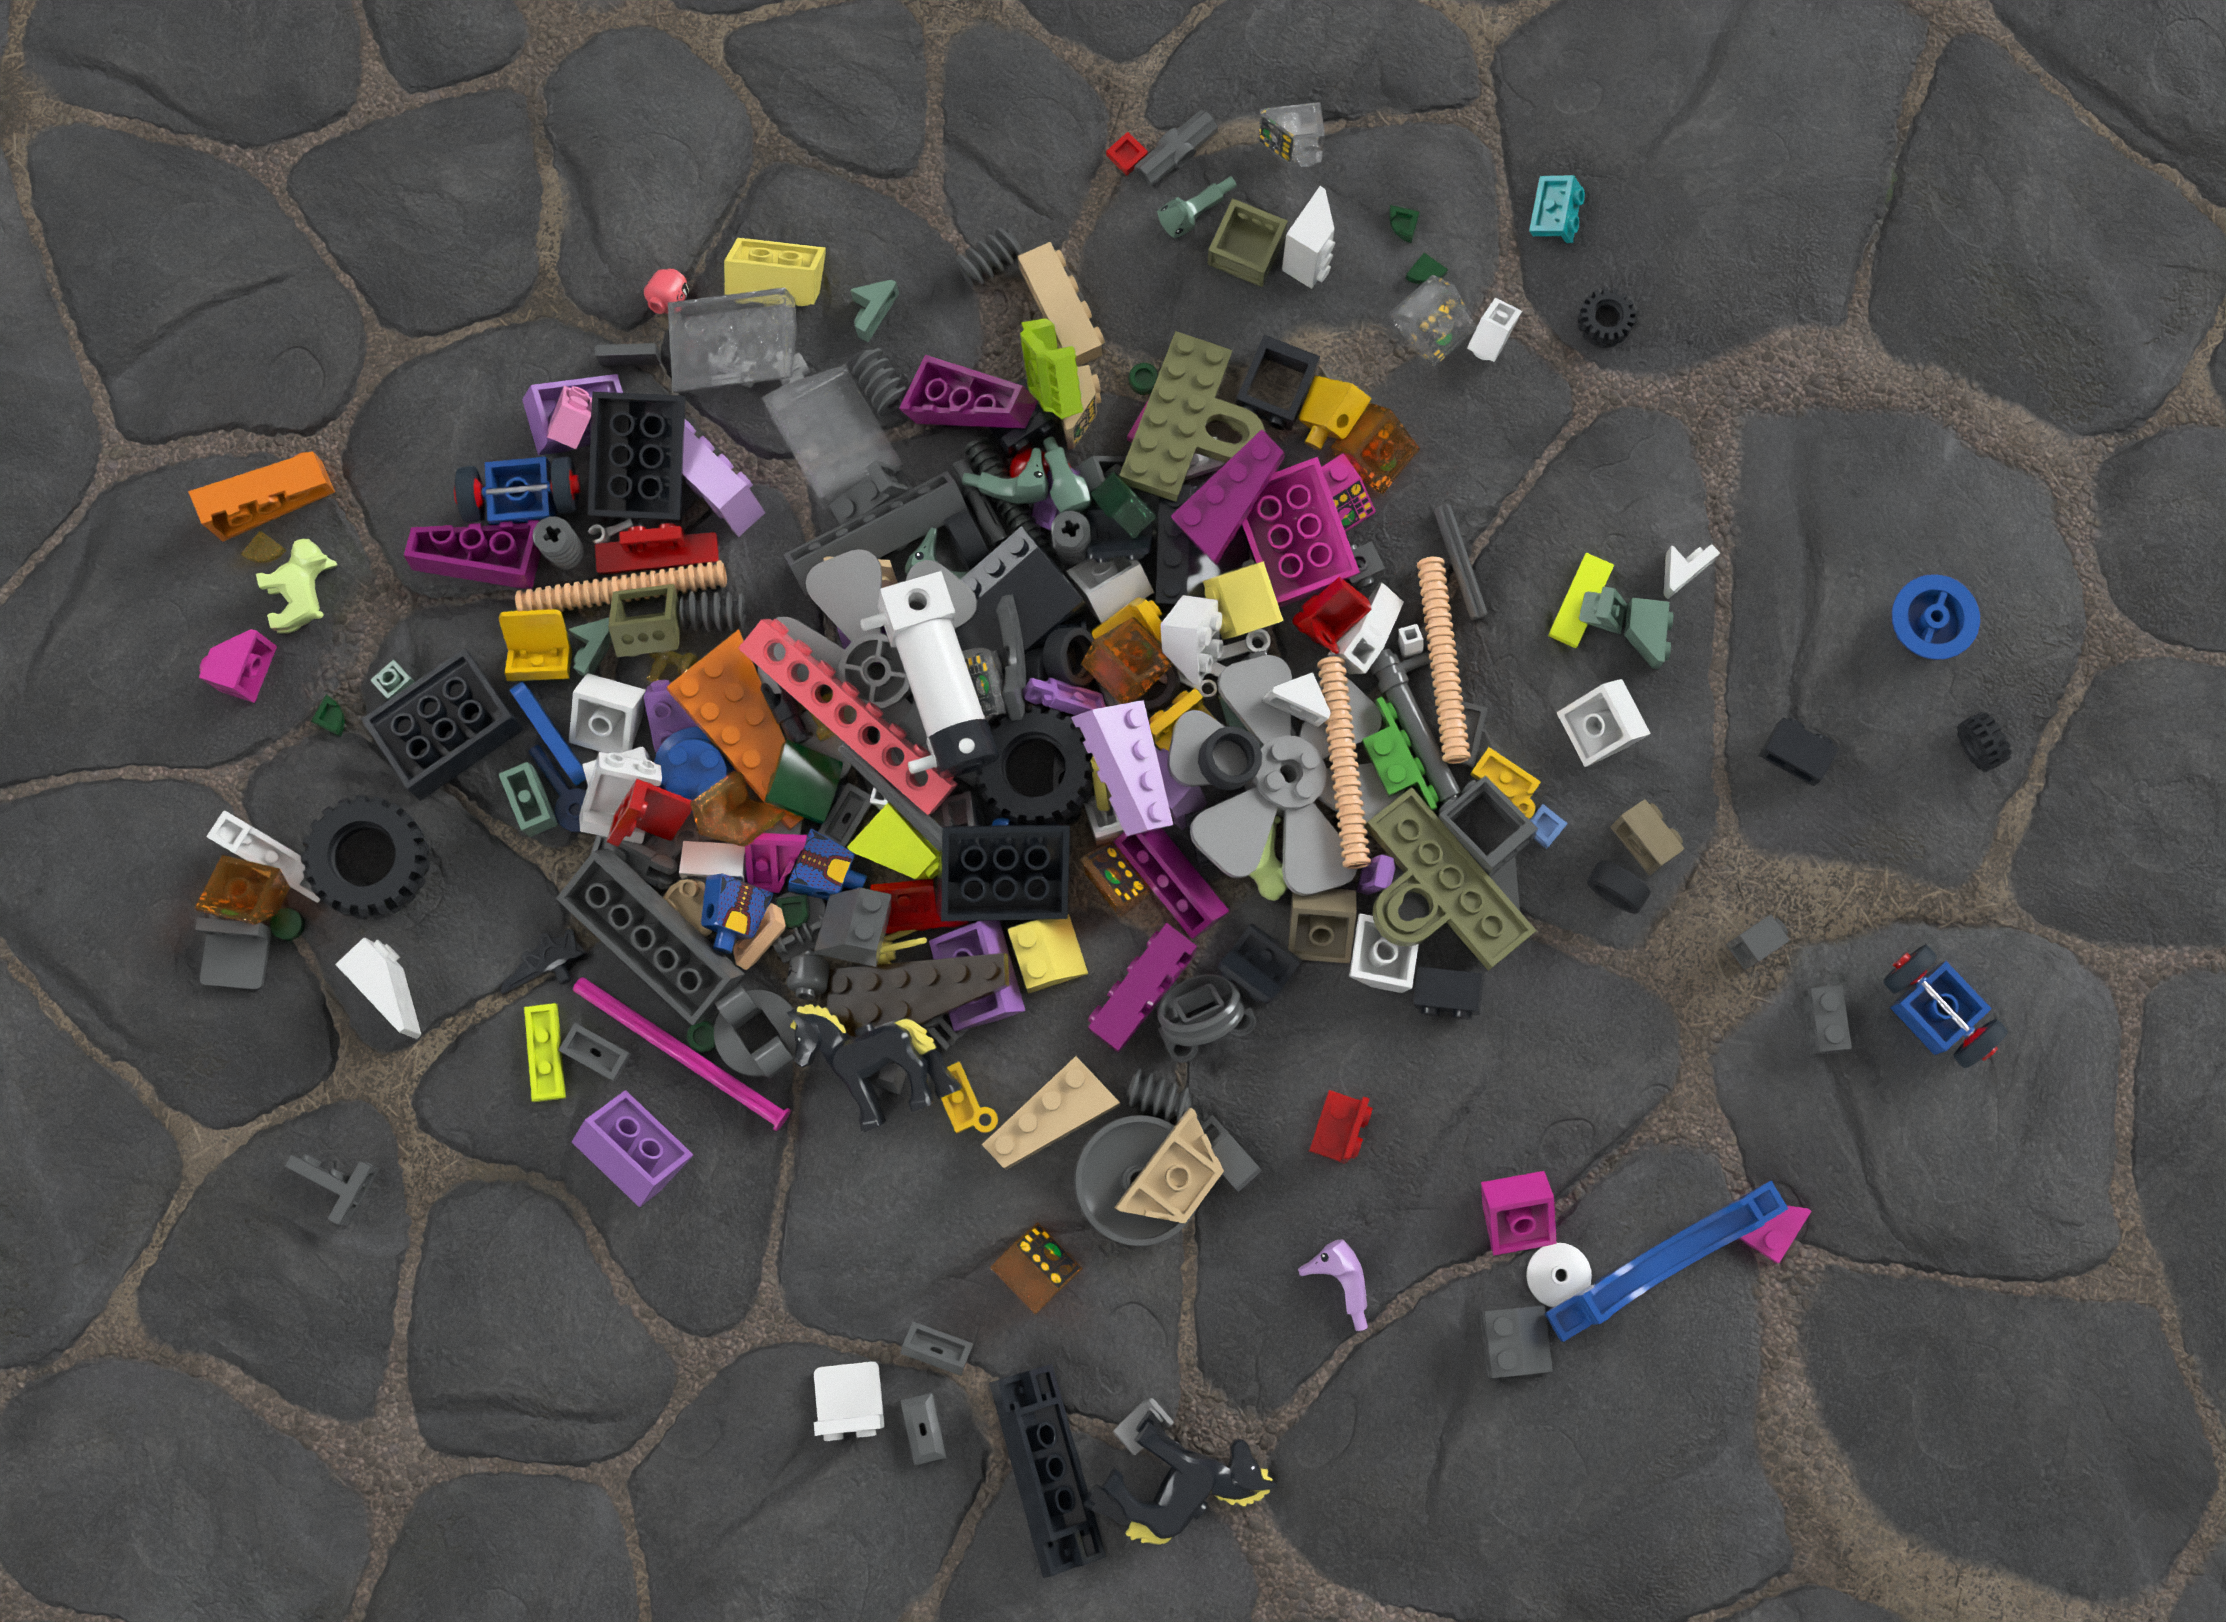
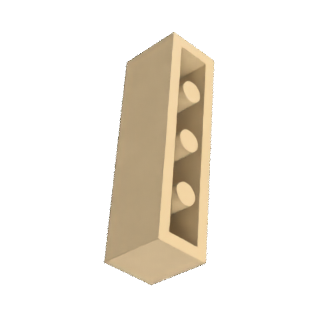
(1059, 302)

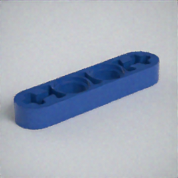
(549, 732)

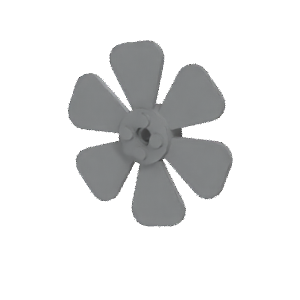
(847, 592)
(1238, 828)

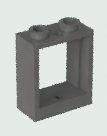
(1505, 808)

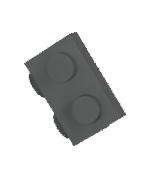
(234, 953)

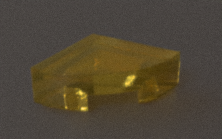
(263, 549)

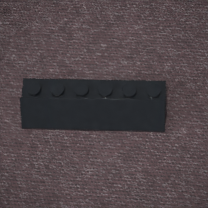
(1047, 1470)

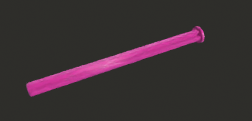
(681, 1053)

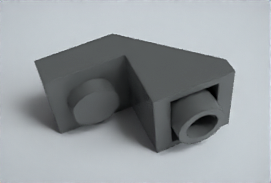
(1236, 1163)

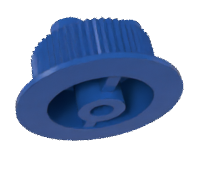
(1935, 617)
(690, 763)

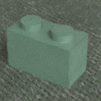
(528, 799)

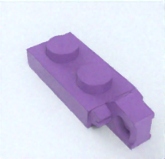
(1062, 696)

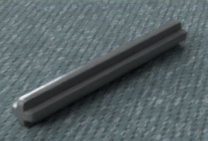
(920, 820)

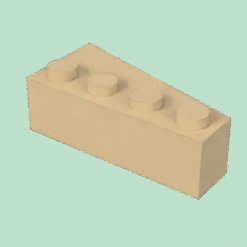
(1057, 1109)

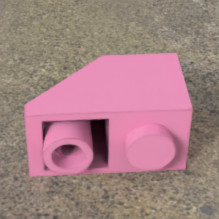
(570, 416)

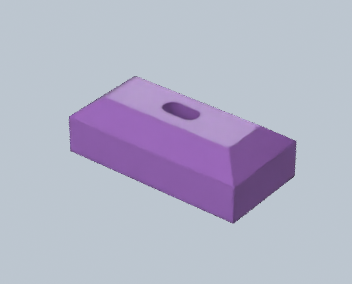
(1376, 875)

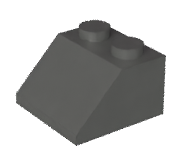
(854, 926)
(1516, 1341)

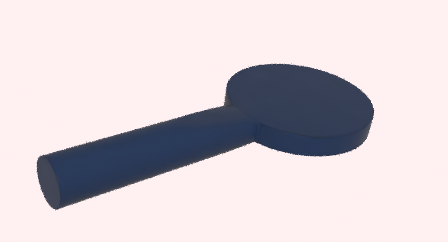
(570, 800)

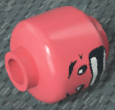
(664, 288)

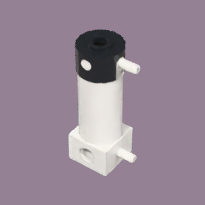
(937, 675)

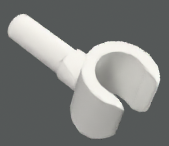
(609, 531)

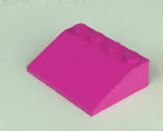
(1299, 534)

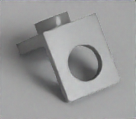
(1126, 1429)

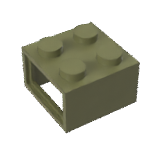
(1247, 242)
(645, 632)

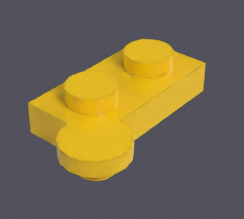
(1509, 779)

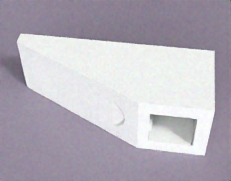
(1368, 636)

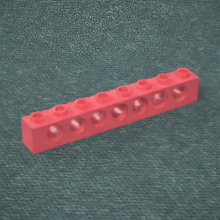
(760, 649)

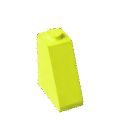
(897, 845)

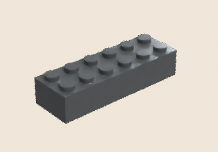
(649, 936)

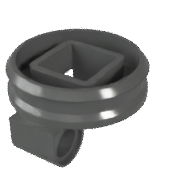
(739, 1008)
(1229, 1015)

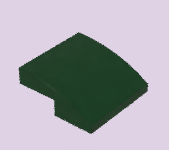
(804, 782)

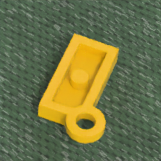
(963, 1106)

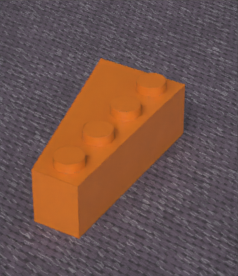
(261, 495)

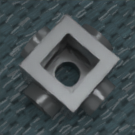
(1369, 565)

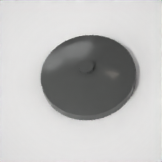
(1109, 1167)

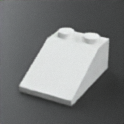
(383, 981)

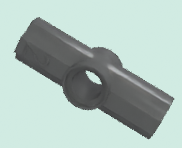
(1176, 148)

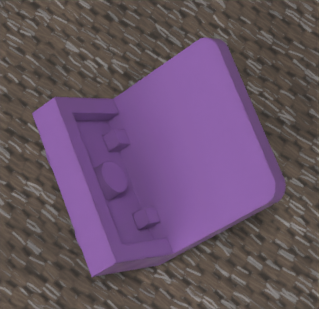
(664, 713)

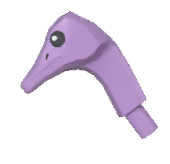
(1341, 1262)

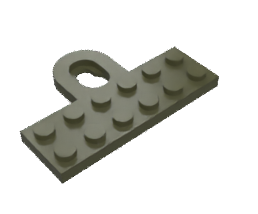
(1177, 418)
(1448, 879)

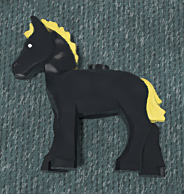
(868, 1052)
(1182, 1489)

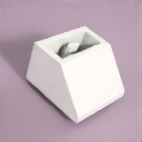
(1192, 636)

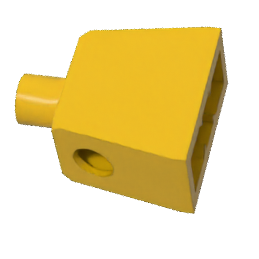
(1331, 410)

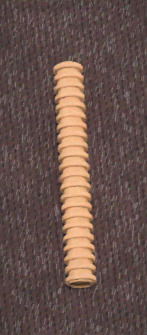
(602, 591)
(1443, 660)
(1344, 763)

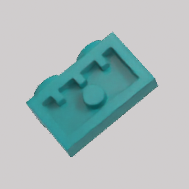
(1557, 207)

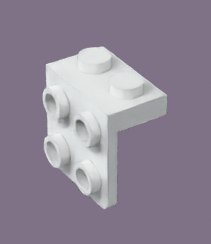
(848, 1400)

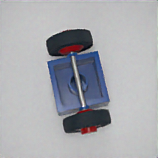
(517, 490)
(1942, 1008)

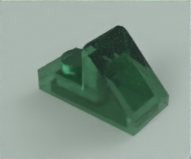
(1123, 505)

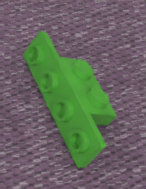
(1393, 760)

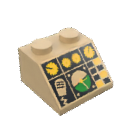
(1077, 424)

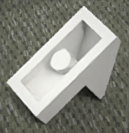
(1680, 572)

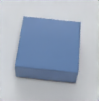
(1548, 825)

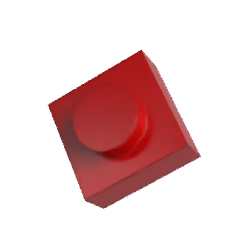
(1126, 153)

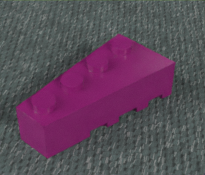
(964, 397)
(478, 553)
(1142, 988)

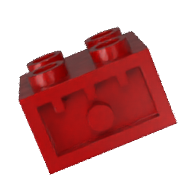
(649, 810)
(1339, 1127)

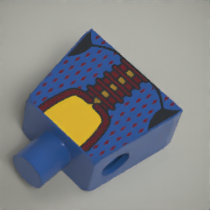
(824, 869)
(732, 909)

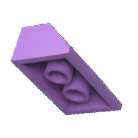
(972, 940)
(631, 1148)

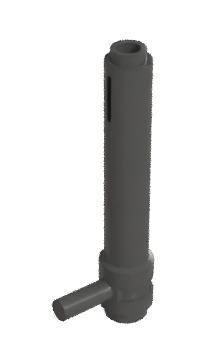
(1394, 684)

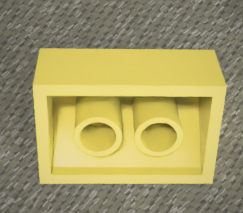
(773, 265)

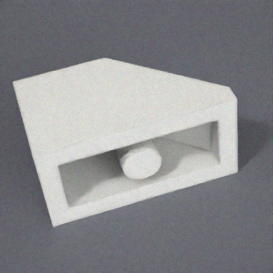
(1494, 330)

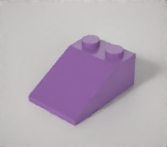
(541, 402)

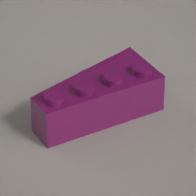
(1228, 496)

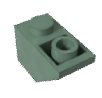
(1647, 629)

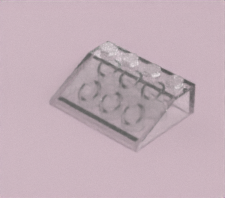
(732, 339)
(829, 431)

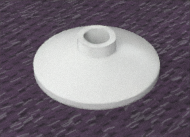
(1542, 1272)

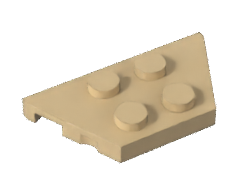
(1175, 1175)

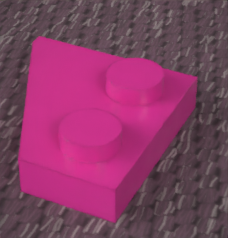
(772, 859)
(1778, 1233)

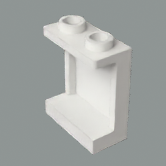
(607, 788)

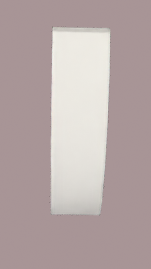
(261, 849)

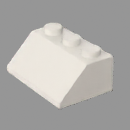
(1310, 242)

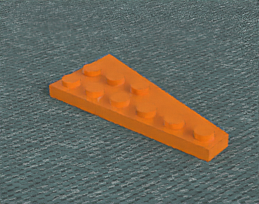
(729, 707)

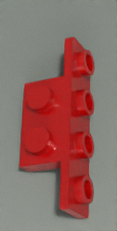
(655, 549)
(913, 906)

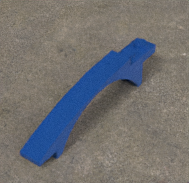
(1645, 1271)

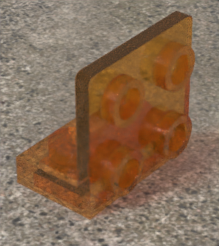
(730, 815)

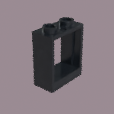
(1289, 357)

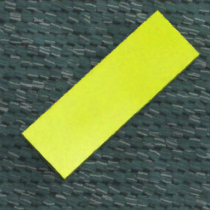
(1589, 577)
(544, 1053)

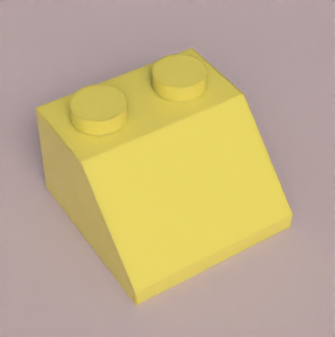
(1244, 600)
(1047, 952)

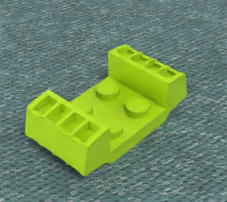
(1050, 370)

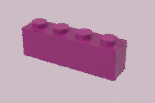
(1173, 880)

